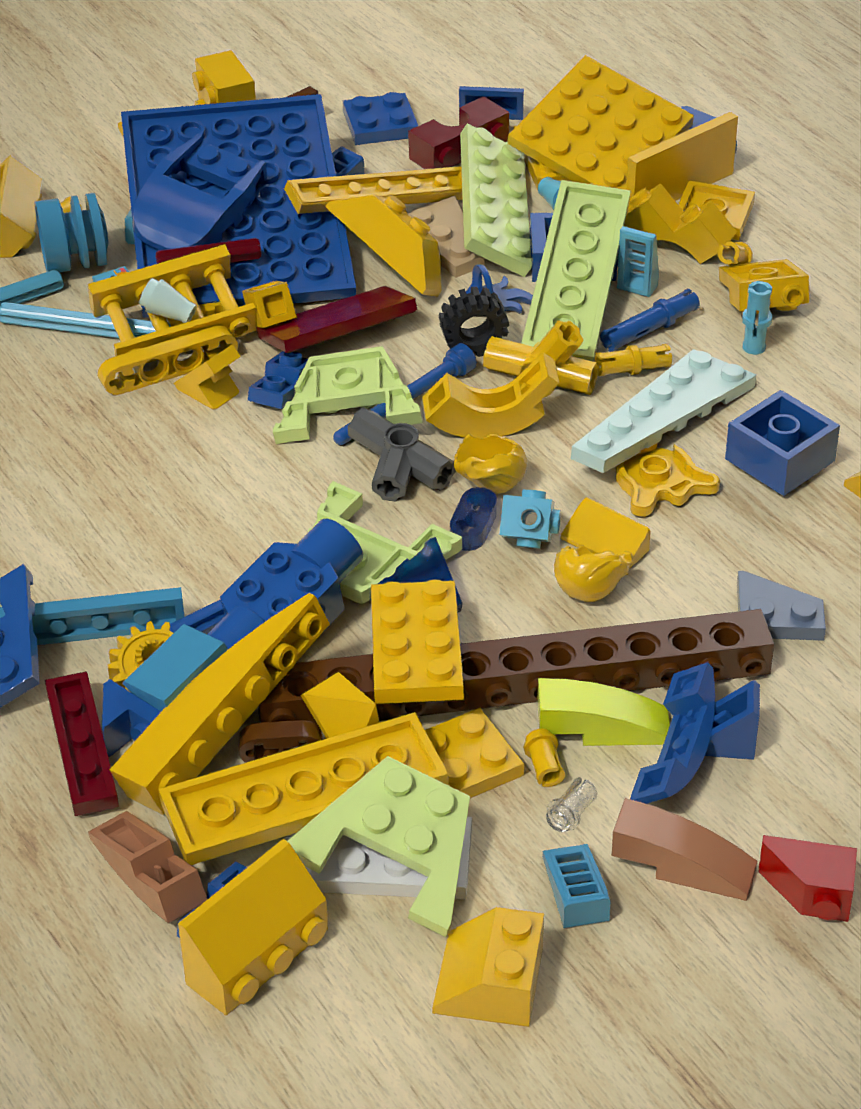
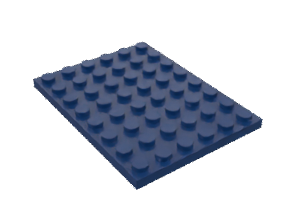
(294, 143)

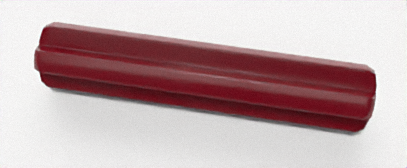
(239, 250)

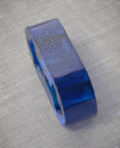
(467, 516)

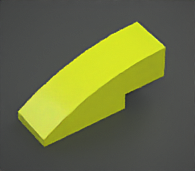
(600, 713)

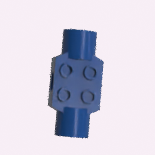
(286, 575)

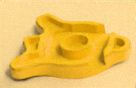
(663, 475)

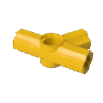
(559, 344)

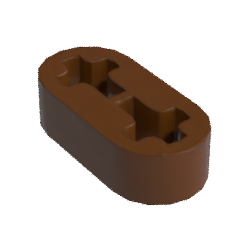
(276, 738)

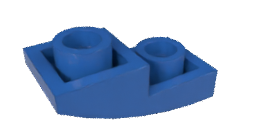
(279, 380)

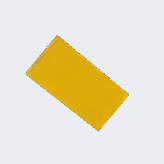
(696, 155)

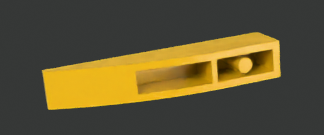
(217, 704)

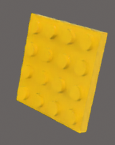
(595, 124)

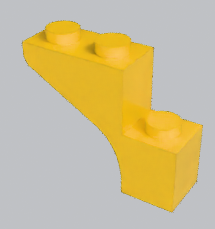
(695, 229)

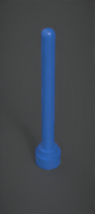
(458, 361)

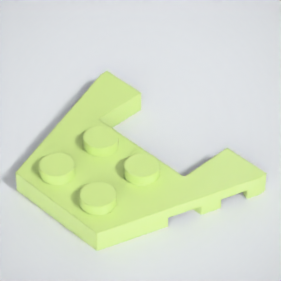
(346, 382)
(379, 553)
(404, 819)

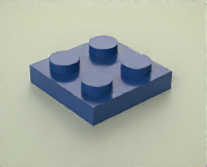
(379, 118)

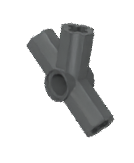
(400, 455)

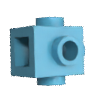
(514, 515)

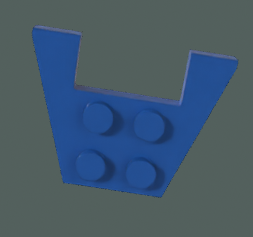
(17, 641)

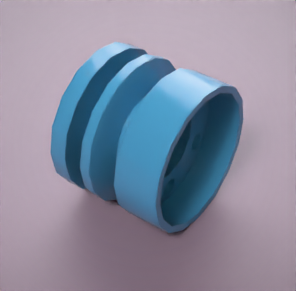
(71, 232)

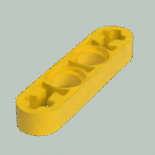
(168, 365)

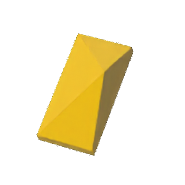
(340, 706)

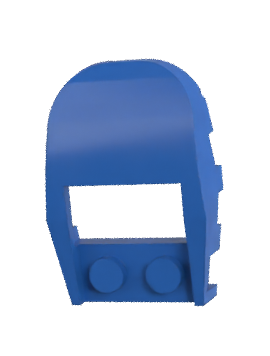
(178, 215)

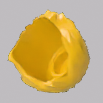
(491, 462)
(588, 574)

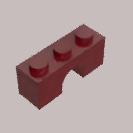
(439, 145)

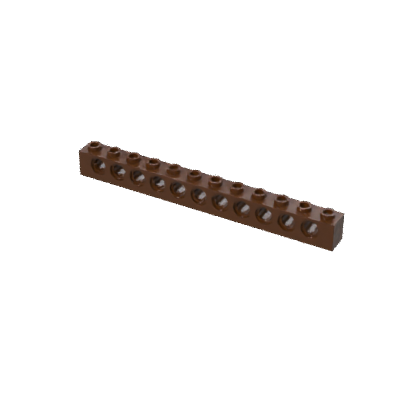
(509, 668)

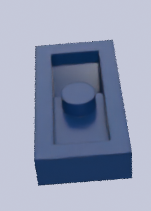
(123, 716)

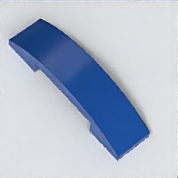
(693, 708)

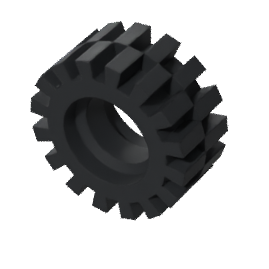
(469, 306)

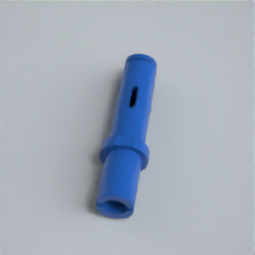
(660, 315)

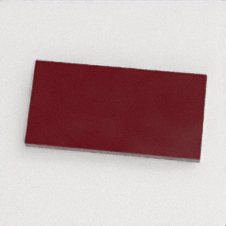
(338, 319)

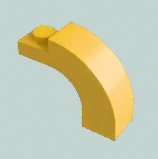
(497, 410)

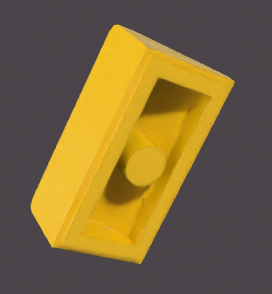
(606, 530)

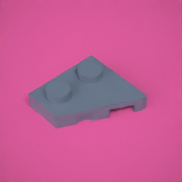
(786, 610)

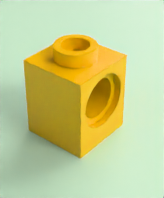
(271, 302)

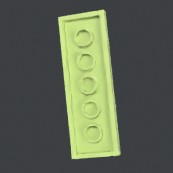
(495, 200)
(578, 263)

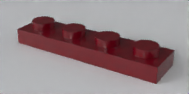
(81, 744)

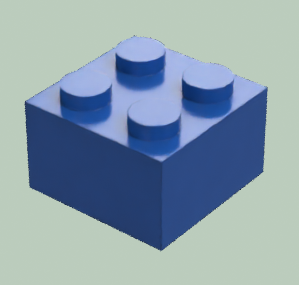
(782, 442)

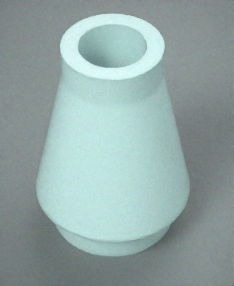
(166, 301)

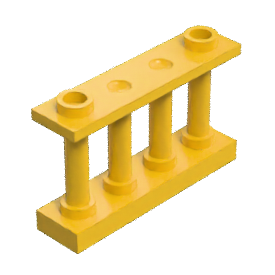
(183, 274)

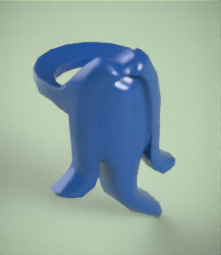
(509, 297)

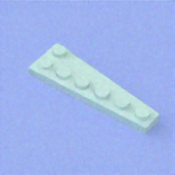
(662, 406)

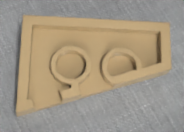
(447, 227)

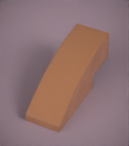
(682, 851)
(149, 866)

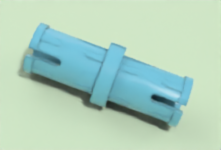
(758, 300)

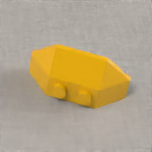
(394, 237)

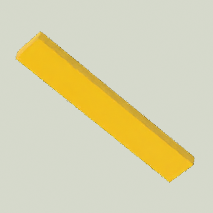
(408, 186)

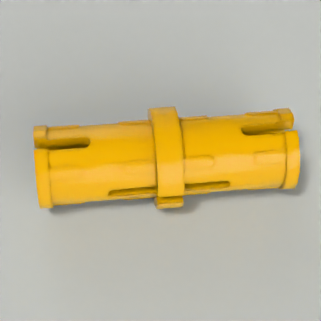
(633, 359)

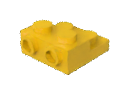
(787, 280)

